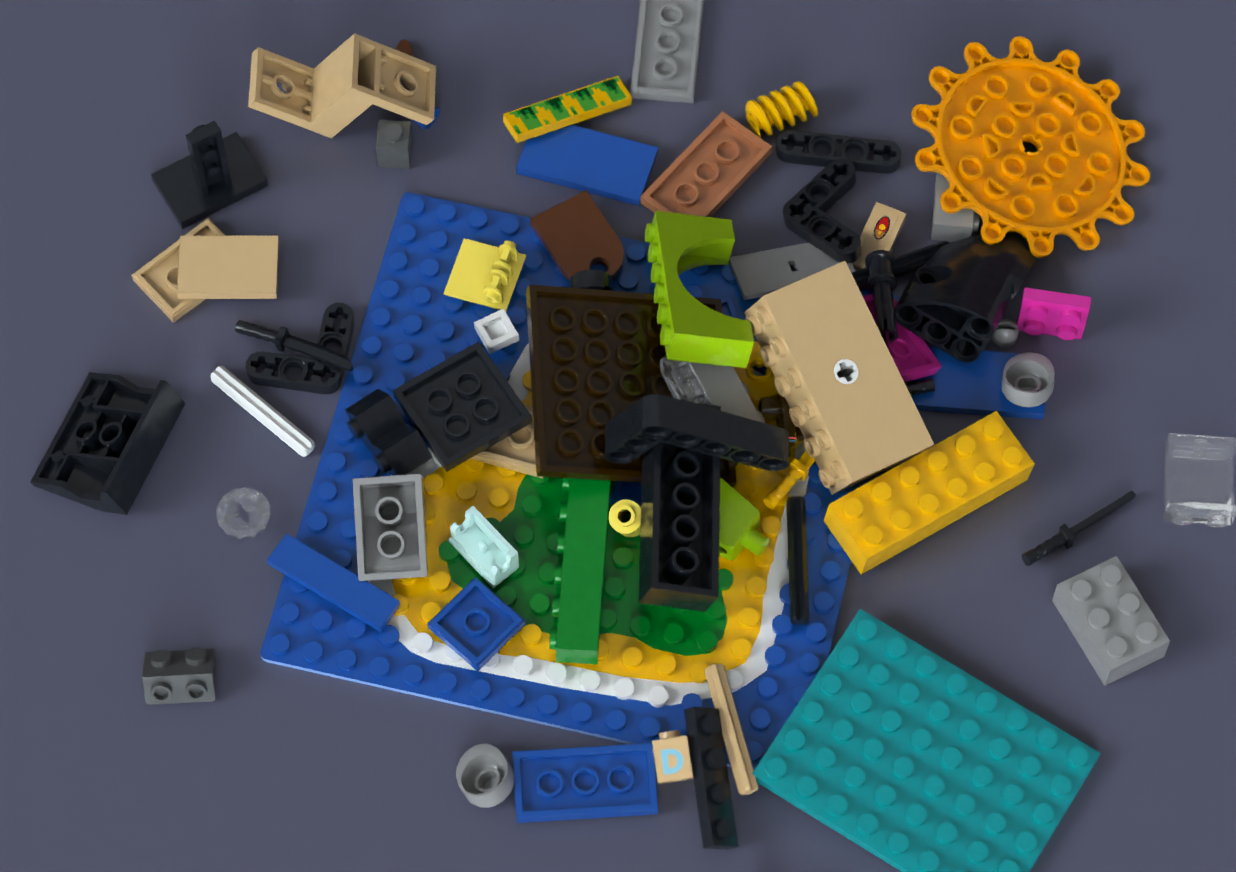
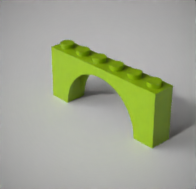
(688, 326)

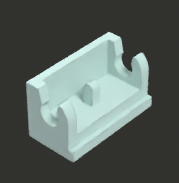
(484, 547)

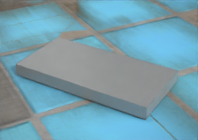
(667, 50)

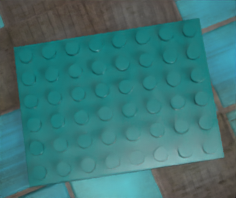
(923, 759)

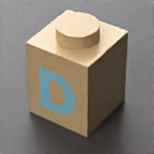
(672, 757)

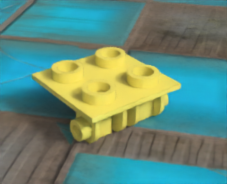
(485, 273)

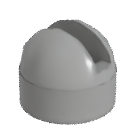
(1008, 336)

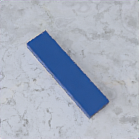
(333, 582)

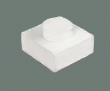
(496, 331)

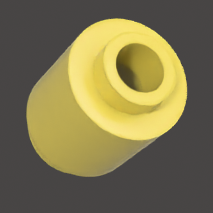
(616, 513)

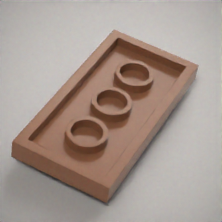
(708, 170)

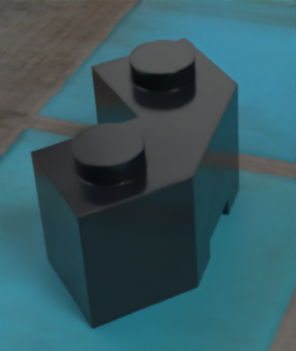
(380, 426)

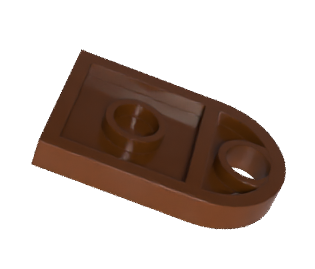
(579, 236)

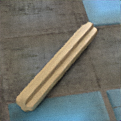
(731, 729)

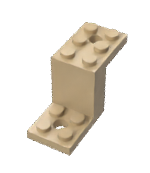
(342, 86)

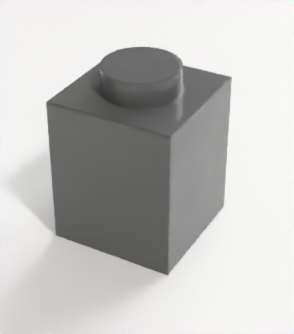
(394, 144)

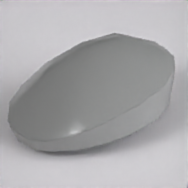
(1028, 379)
(485, 775)

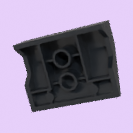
(108, 442)

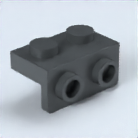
(179, 676)

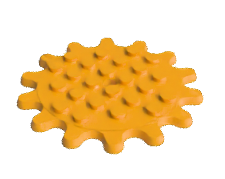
(1070, 122)

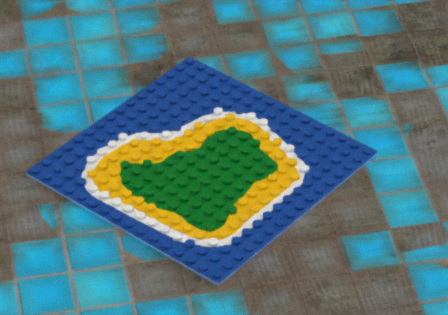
(647, 653)

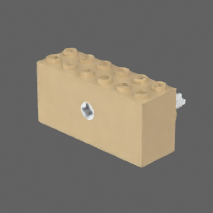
(837, 377)

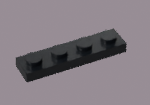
(711, 778)

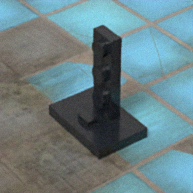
(210, 177)

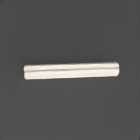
(262, 411)

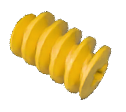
(780, 107)

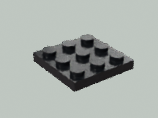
(462, 406)

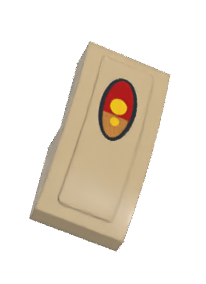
(880, 231)

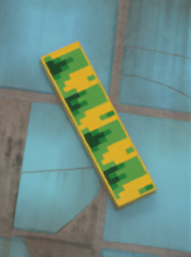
(567, 109)

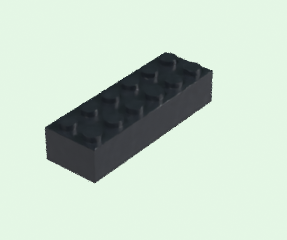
(679, 527)

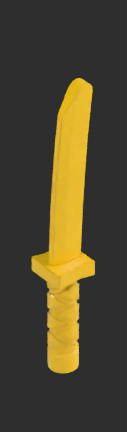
(798, 470)

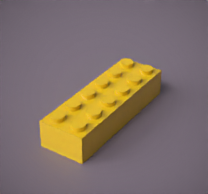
(928, 492)

